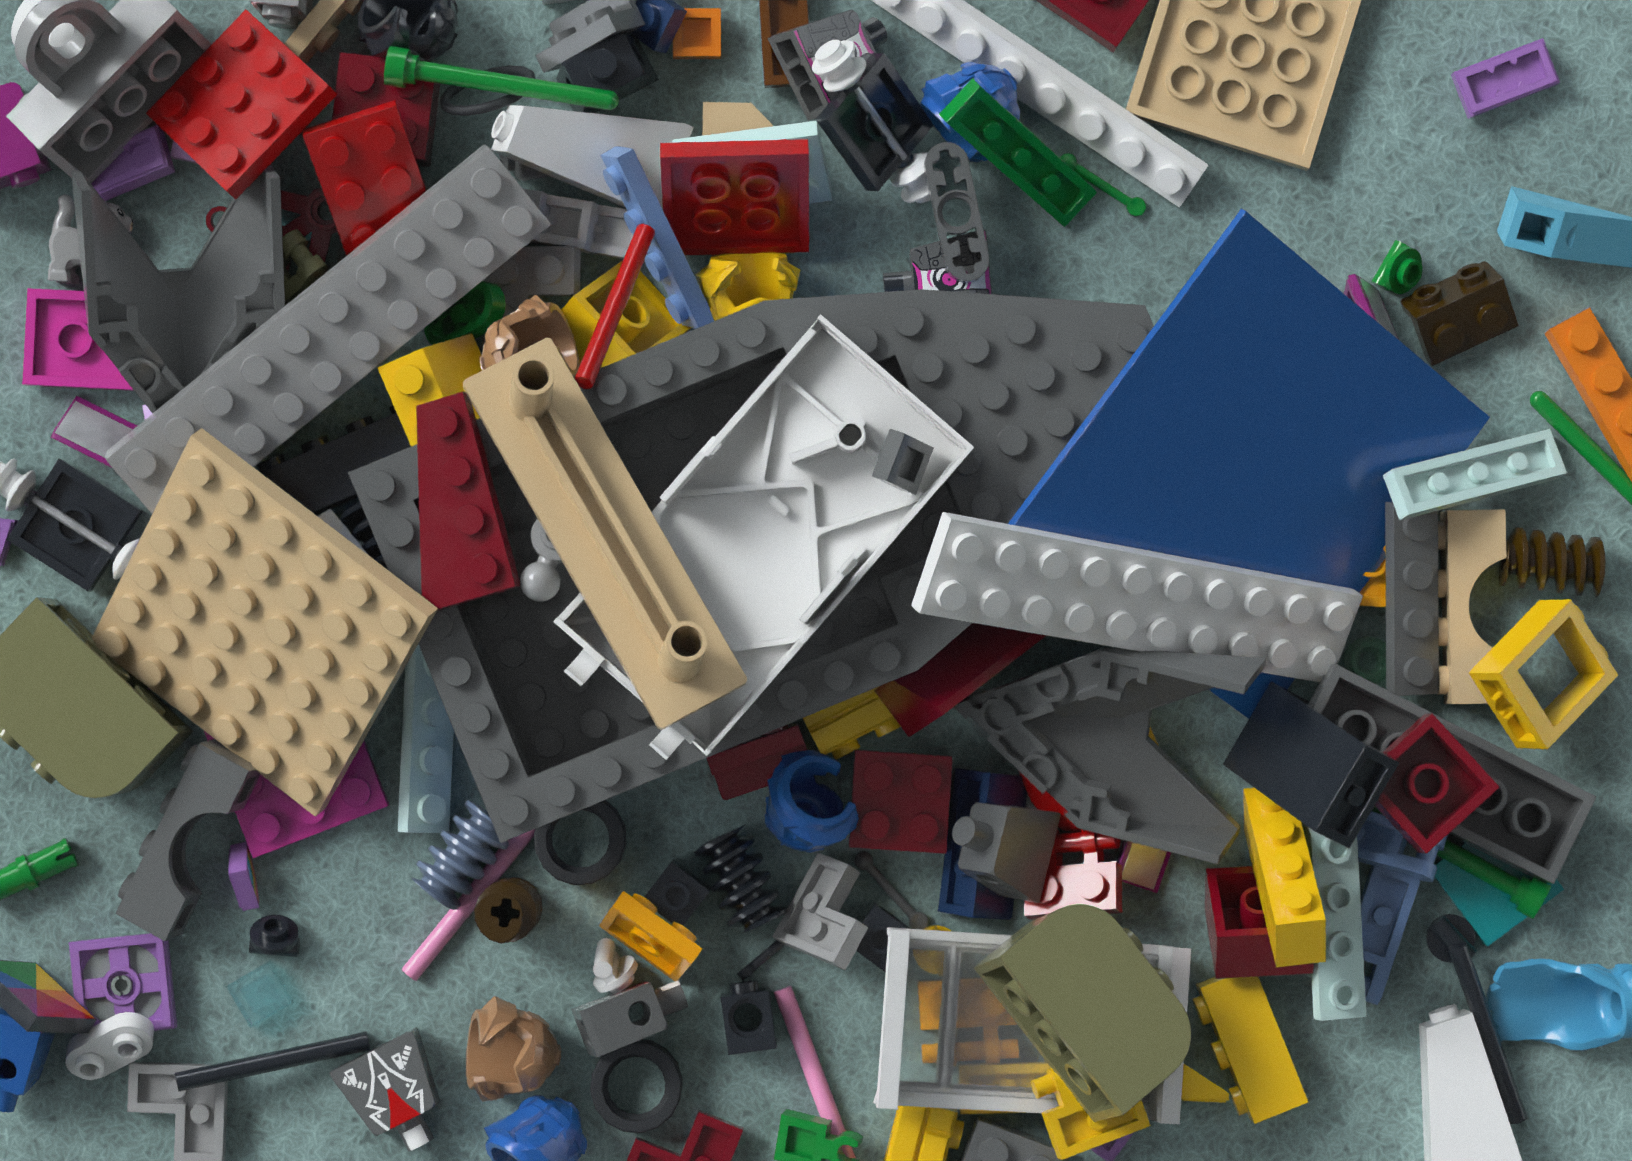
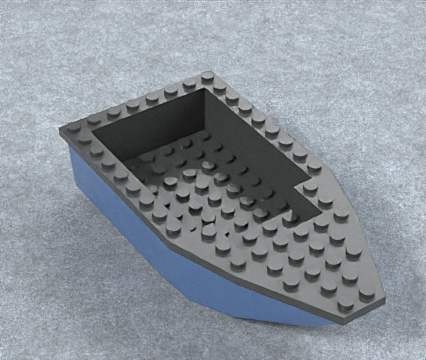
(992, 366)

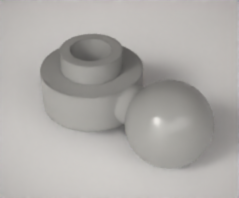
(541, 579)

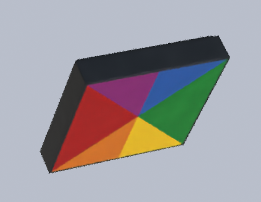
(40, 1001)

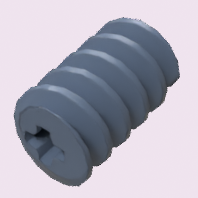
(460, 857)

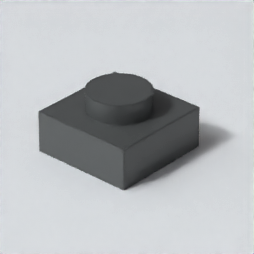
(902, 461)

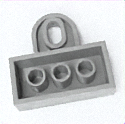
(102, 79)

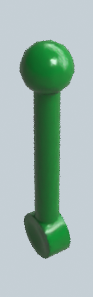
(1134, 206)

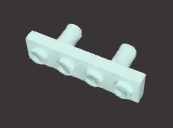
(1339, 981)

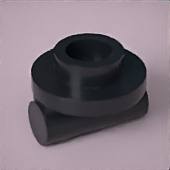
(1446, 931)
(274, 936)

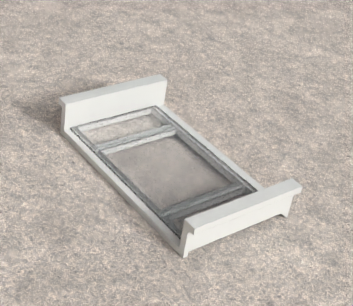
(957, 1044)

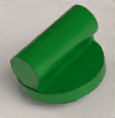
(1399, 269)

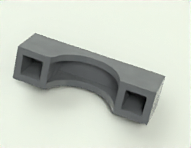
(161, 890)

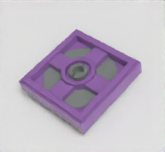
(123, 977)

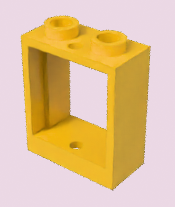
(1510, 696)

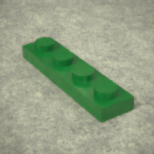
(1017, 152)

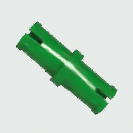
(35, 868)

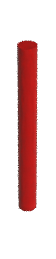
(614, 306)

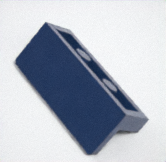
(958, 891)

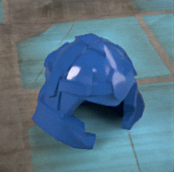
(942, 90)
(803, 810)
(538, 1132)

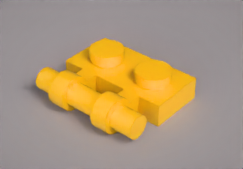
(1070, 1125)

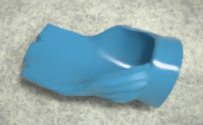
(1562, 1003)

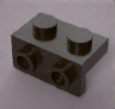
(1460, 311)

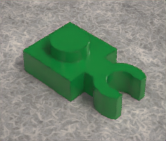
(809, 1139)

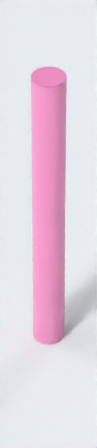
(455, 918)
(810, 1062)

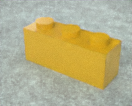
(1249, 1047)

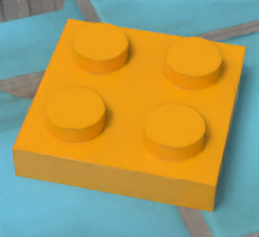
(662, 945)

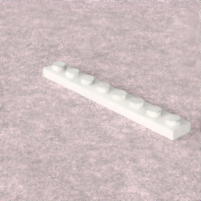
(1057, 94)

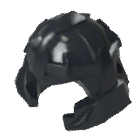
(417, 25)

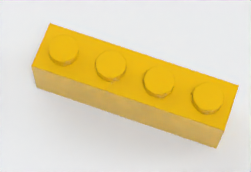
(1284, 881)

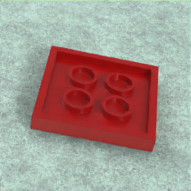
(241, 104)
(737, 195)

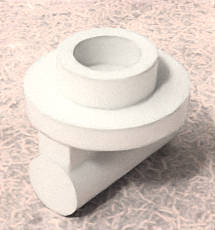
(611, 970)

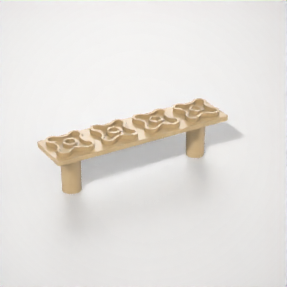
(604, 533)

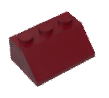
(953, 674)

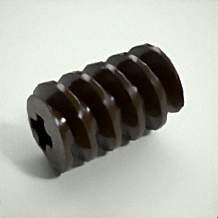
(1553, 561)
(493, 921)

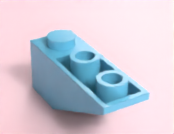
(1565, 229)

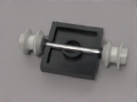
(873, 120)
(70, 522)

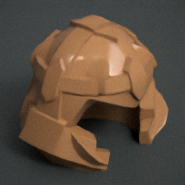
(526, 327)
(508, 1050)

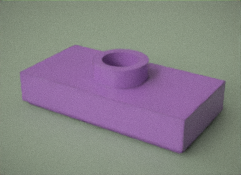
(1505, 78)
(141, 162)

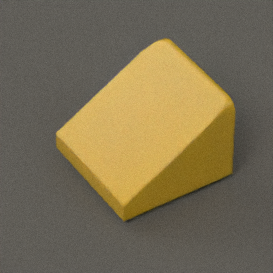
(1200, 1089)

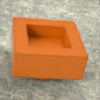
(699, 35)

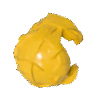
(744, 280)

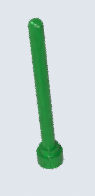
(406, 68)
(1582, 443)
(1524, 893)

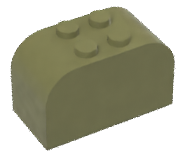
(78, 707)
(1091, 1006)

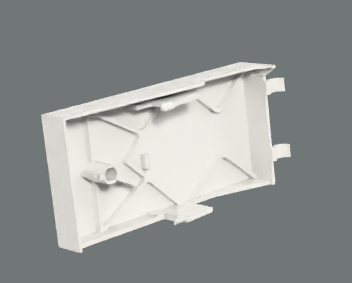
(784, 516)

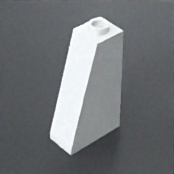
(571, 144)
(1459, 1093)

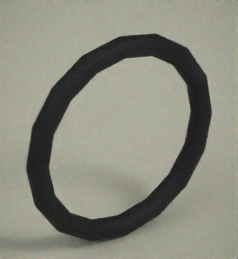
(487, 106)

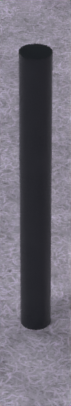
(1488, 1032)
(272, 1061)

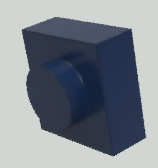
(661, 22)

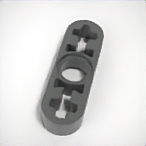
(937, 179)

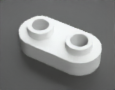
(110, 1045)

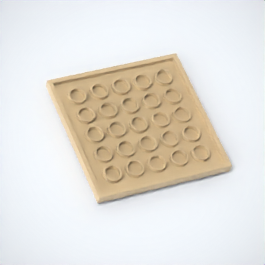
(261, 622)

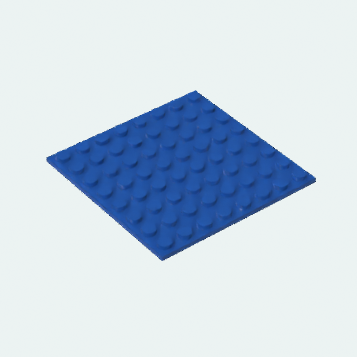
(1255, 429)

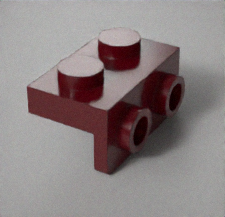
(753, 763)

